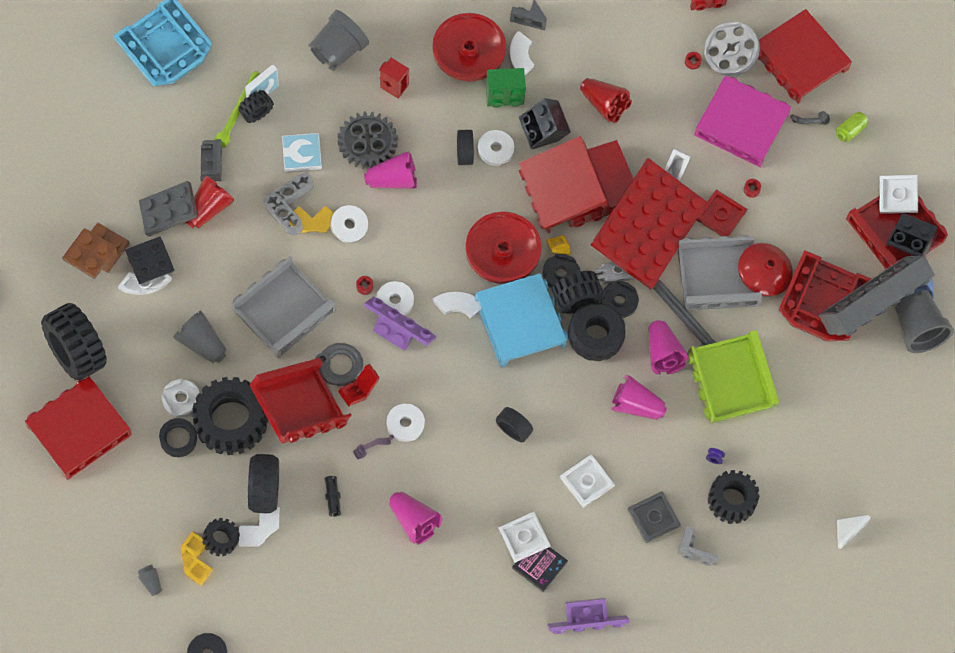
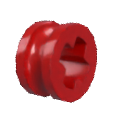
(698, 59)
(754, 182)
(369, 282)

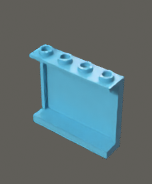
(520, 318)

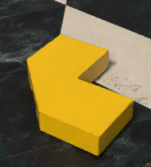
(319, 223)
(193, 567)

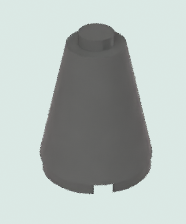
(201, 338)

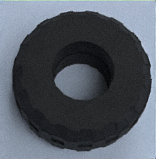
(598, 315)
(263, 483)

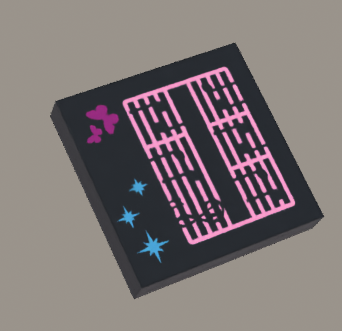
(541, 567)

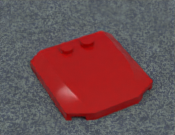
(814, 289)

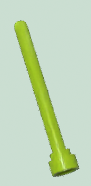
(224, 135)

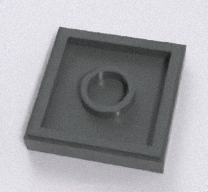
(654, 517)

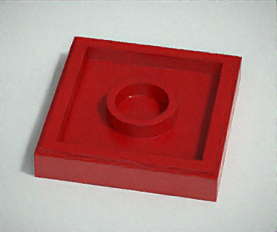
(721, 214)

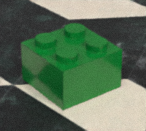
(505, 87)

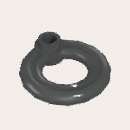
(352, 353)

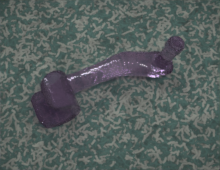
(361, 452)

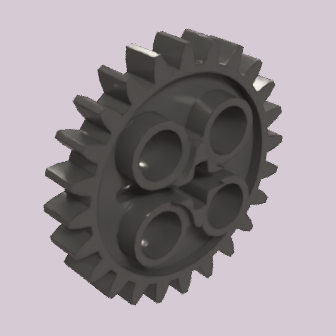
(385, 138)

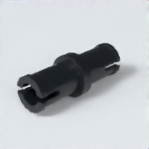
(332, 496)

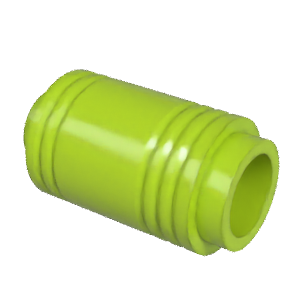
(851, 126)

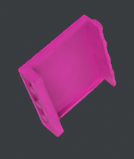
(742, 120)

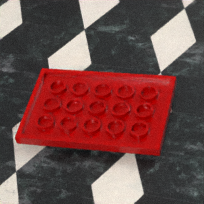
(648, 223)

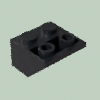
(544, 123)
(913, 236)

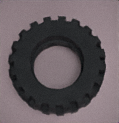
(74, 341)
(222, 439)

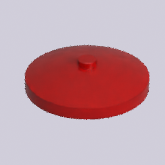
(468, 46)
(503, 247)

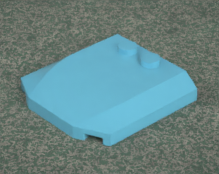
(165, 43)

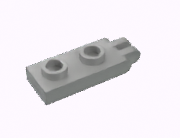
(612, 273)

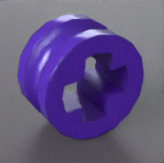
(715, 456)

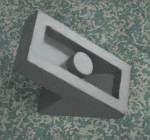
(533, 18)

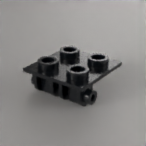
(149, 260)

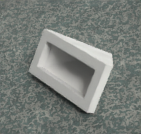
(677, 164)
(849, 527)

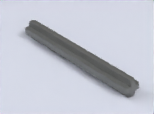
(683, 313)

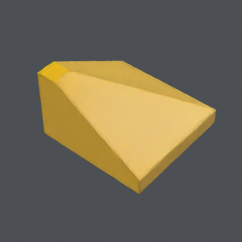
(559, 245)

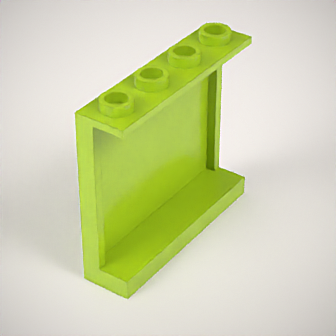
(733, 377)

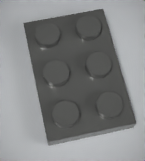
(168, 208)

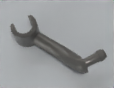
(823, 119)

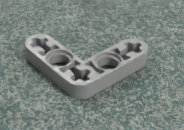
(283, 201)

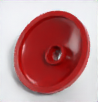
(761, 277)

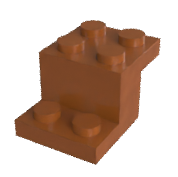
(95, 250)

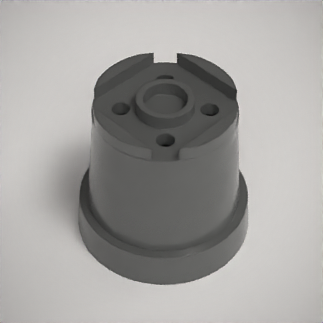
(338, 40)
(922, 323)

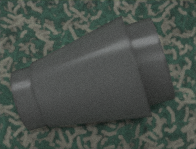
(150, 579)

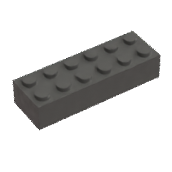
(877, 295)

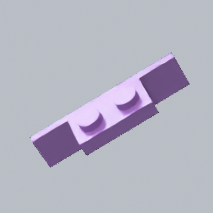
(396, 326)
(587, 614)

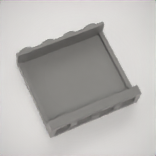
(712, 275)
(283, 307)

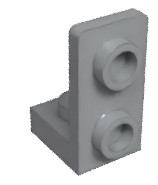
(690, 553)

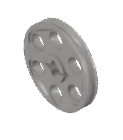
(726, 54)

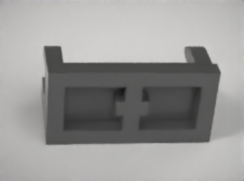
(211, 159)

